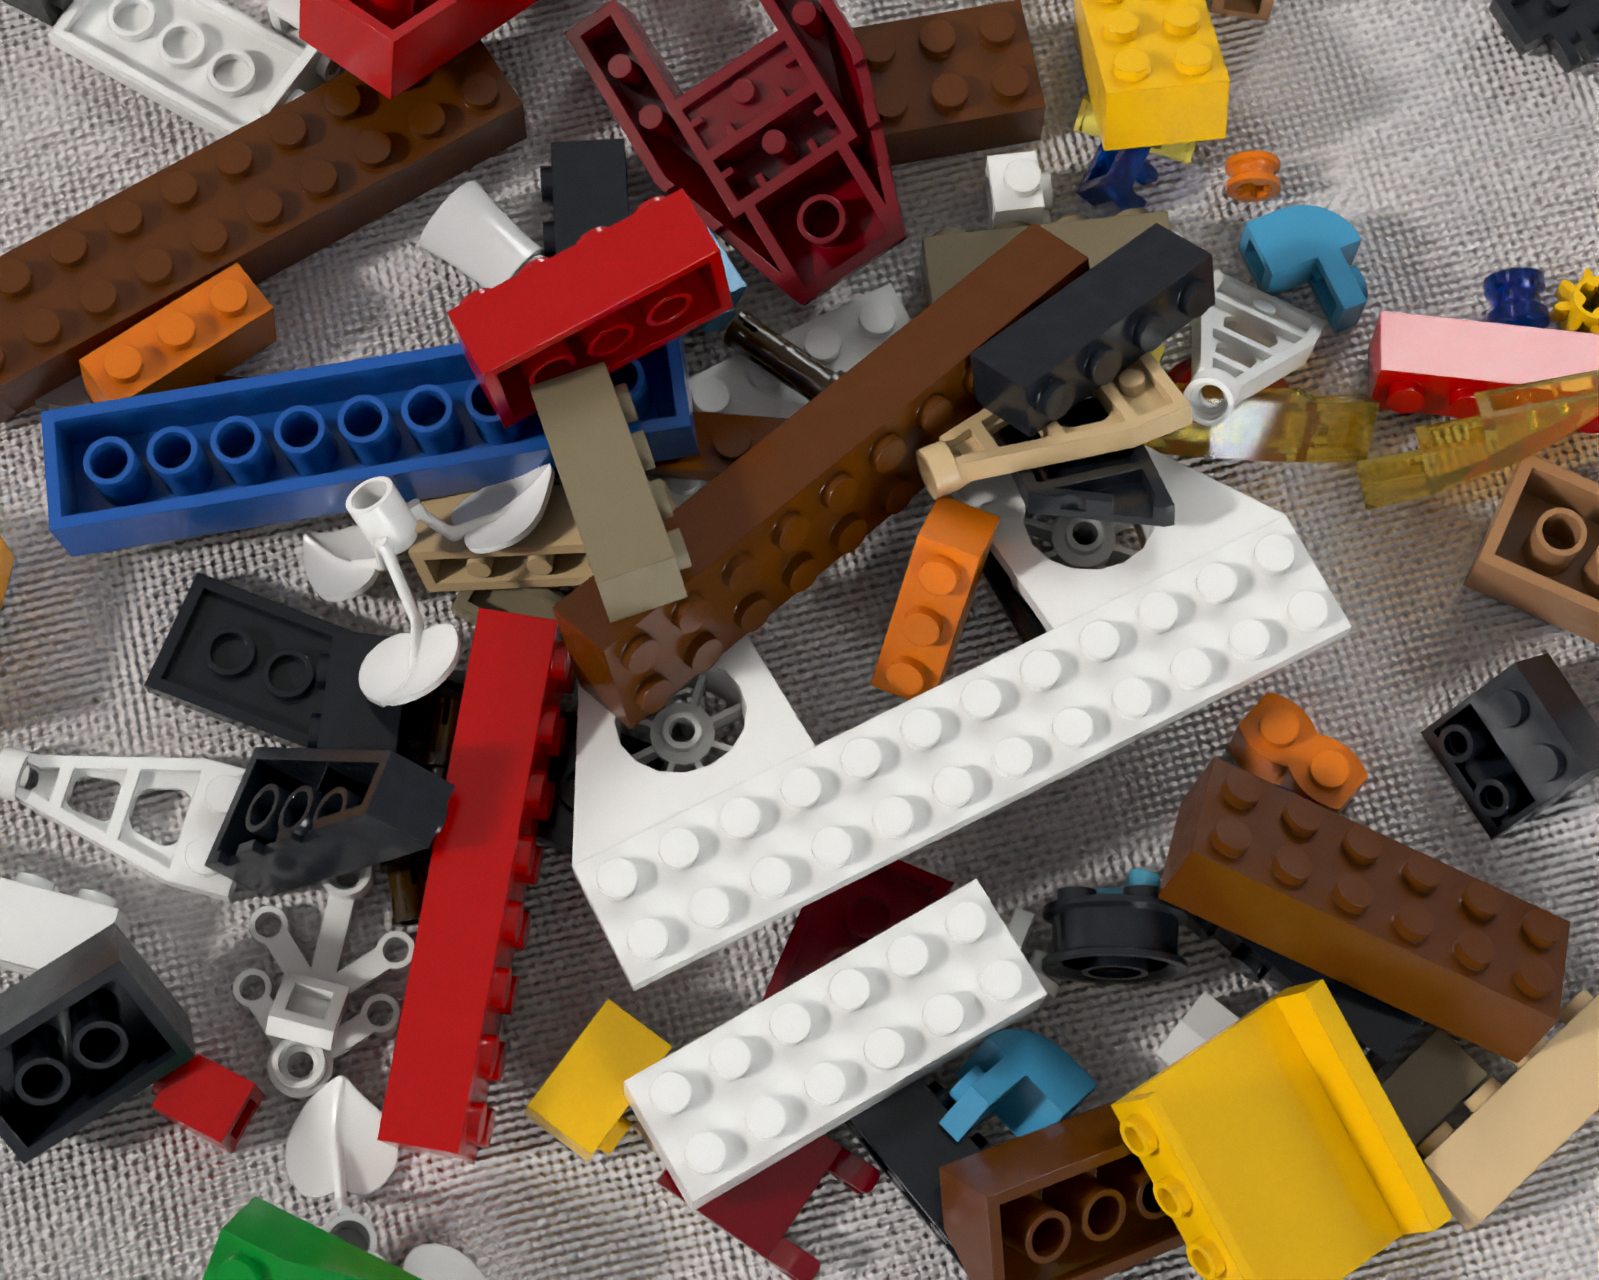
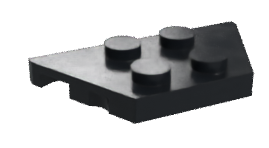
(1100, 487)

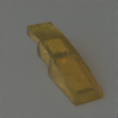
(1279, 428)
(1508, 428)

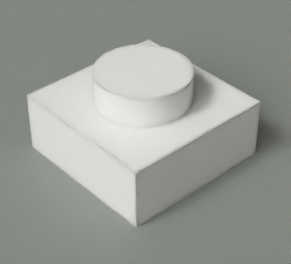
(307, 1010)

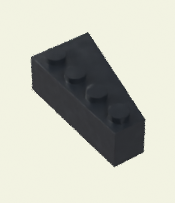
(325, 815)

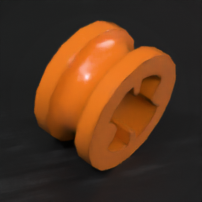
(1253, 176)

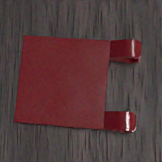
(768, 1202)

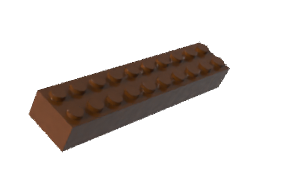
(245, 199)
(810, 486)

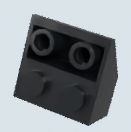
(1517, 744)

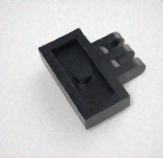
(1553, 23)

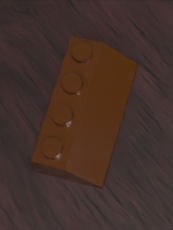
(1055, 1205)

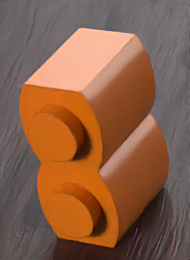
(1285, 749)

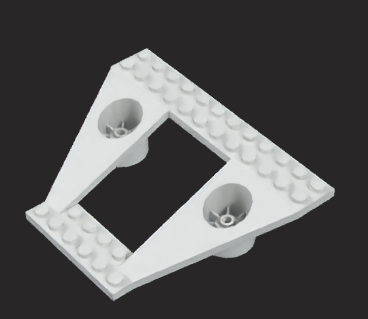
(777, 823)

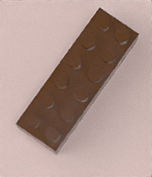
(1366, 910)

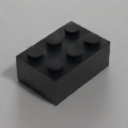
(84, 1041)

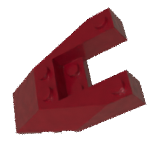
(770, 148)

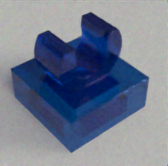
(1113, 175)

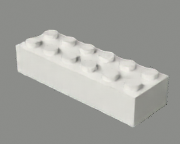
(833, 1044)

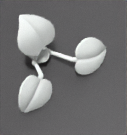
(349, 561)
(338, 1152)

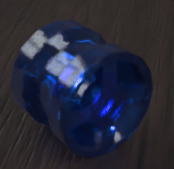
(1517, 297)

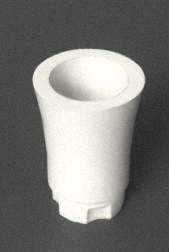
(478, 237)

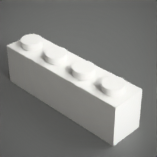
(46, 924)

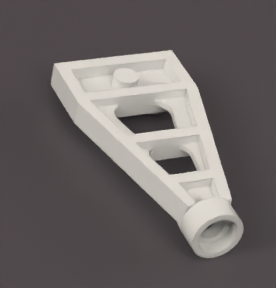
(1242, 365)
(179, 865)

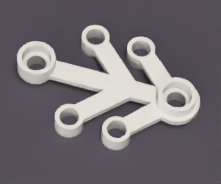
(323, 967)

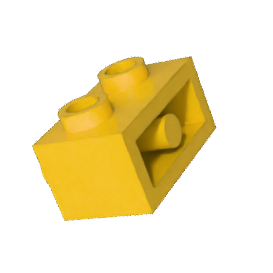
(585, 1092)

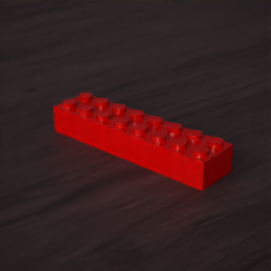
(477, 888)

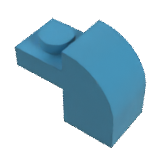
(1308, 247)
(1019, 1080)

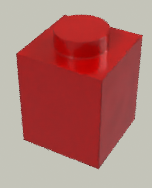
(208, 1101)

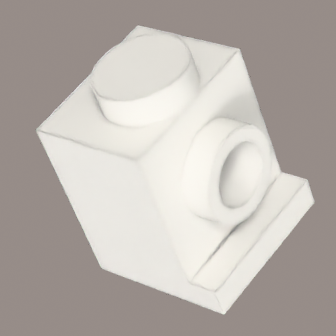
(1016, 189)

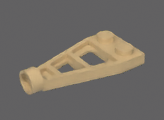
(1140, 408)

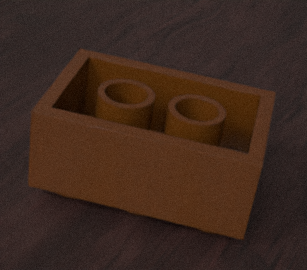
(954, 82)

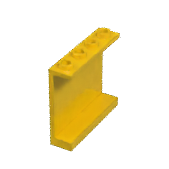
(1280, 1147)

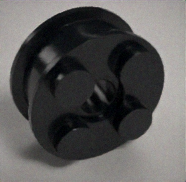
(1114, 936)

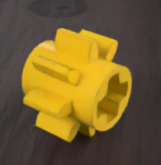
(1574, 301)

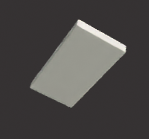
(181, 54)

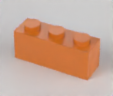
(184, 341)
(935, 598)

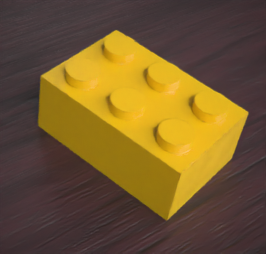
(1152, 71)

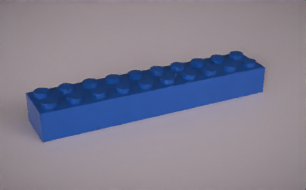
(305, 440)

